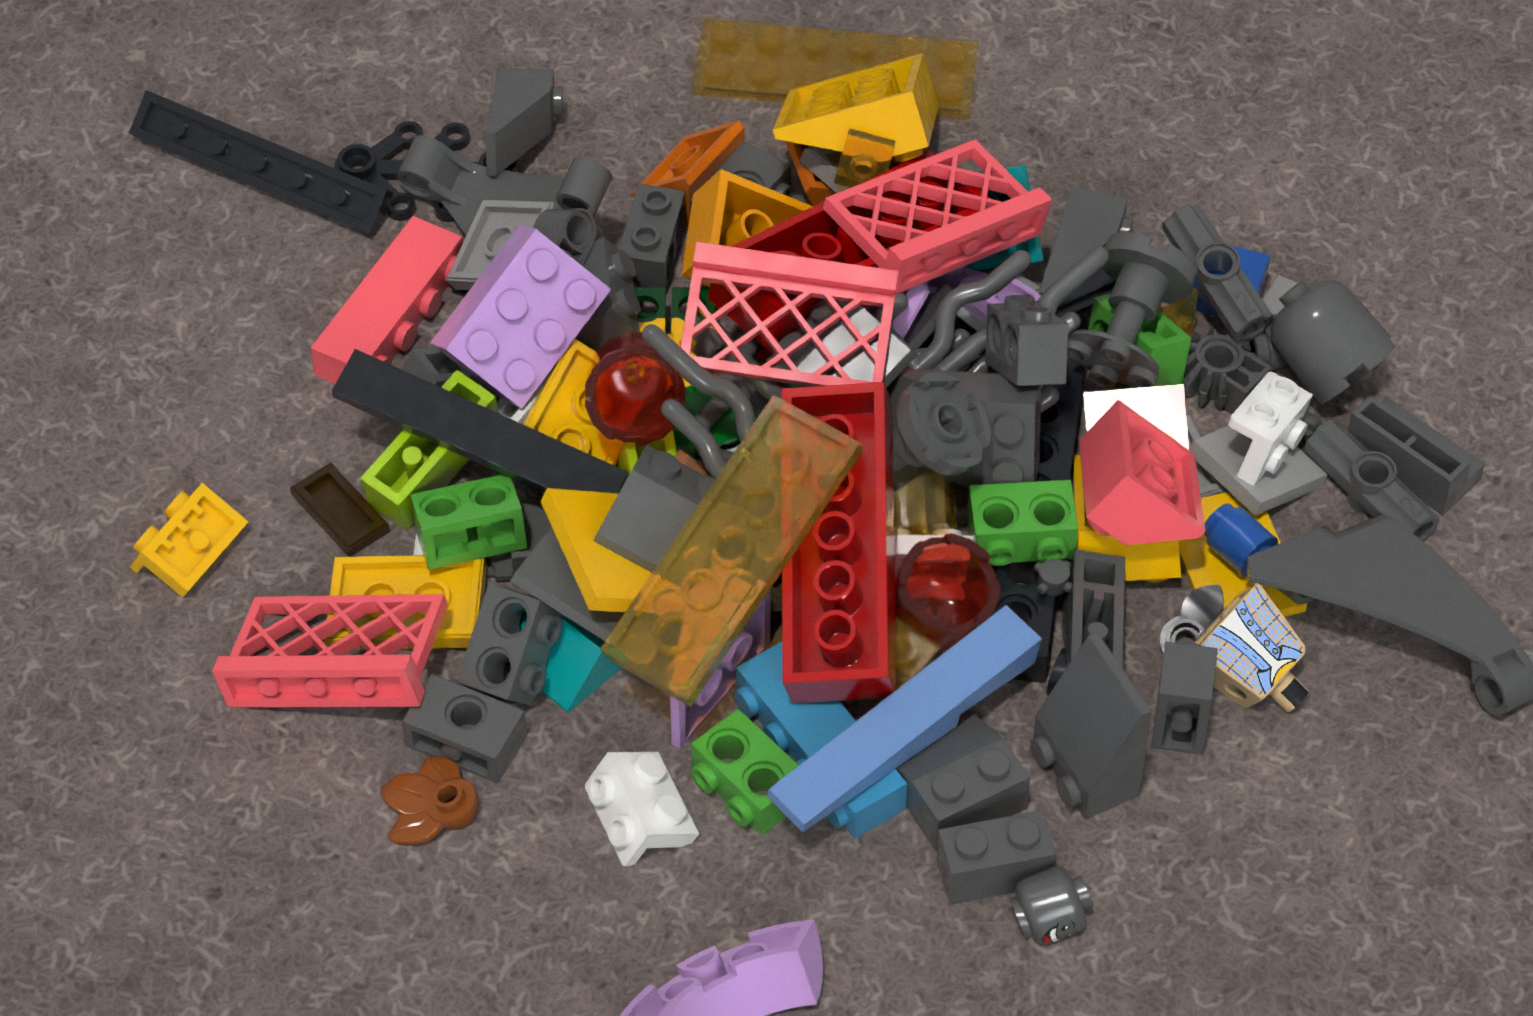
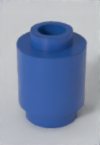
(1236, 536)

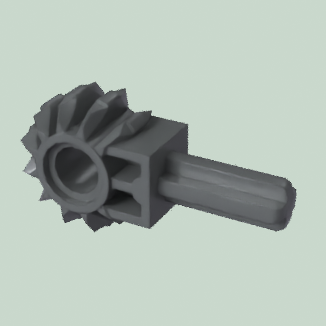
(1227, 373)

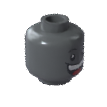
(1051, 905)

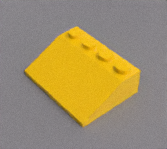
(883, 100)

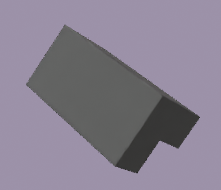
(1423, 457)

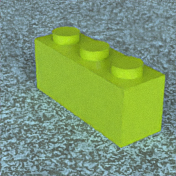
(417, 464)

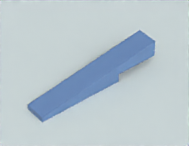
(908, 719)

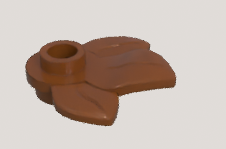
(423, 800)

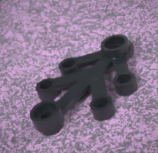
(378, 166)

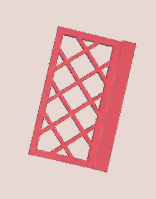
(959, 238)
(794, 276)
(330, 675)

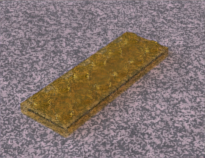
(771, 59)
(731, 550)

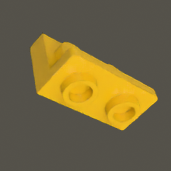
(191, 539)

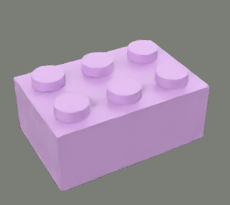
(520, 316)

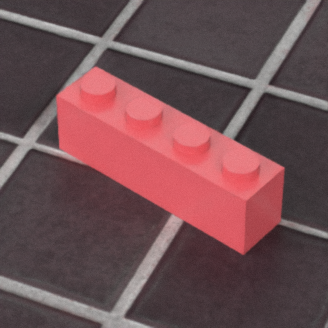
(390, 300)

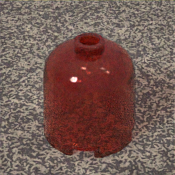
(626, 405)
(951, 580)

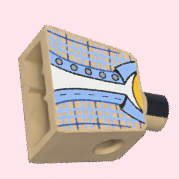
(1255, 651)

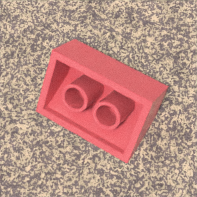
(1139, 481)

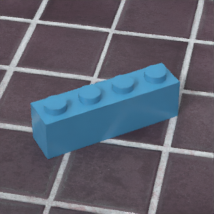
(804, 730)

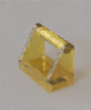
(925, 505)

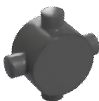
(1053, 577)

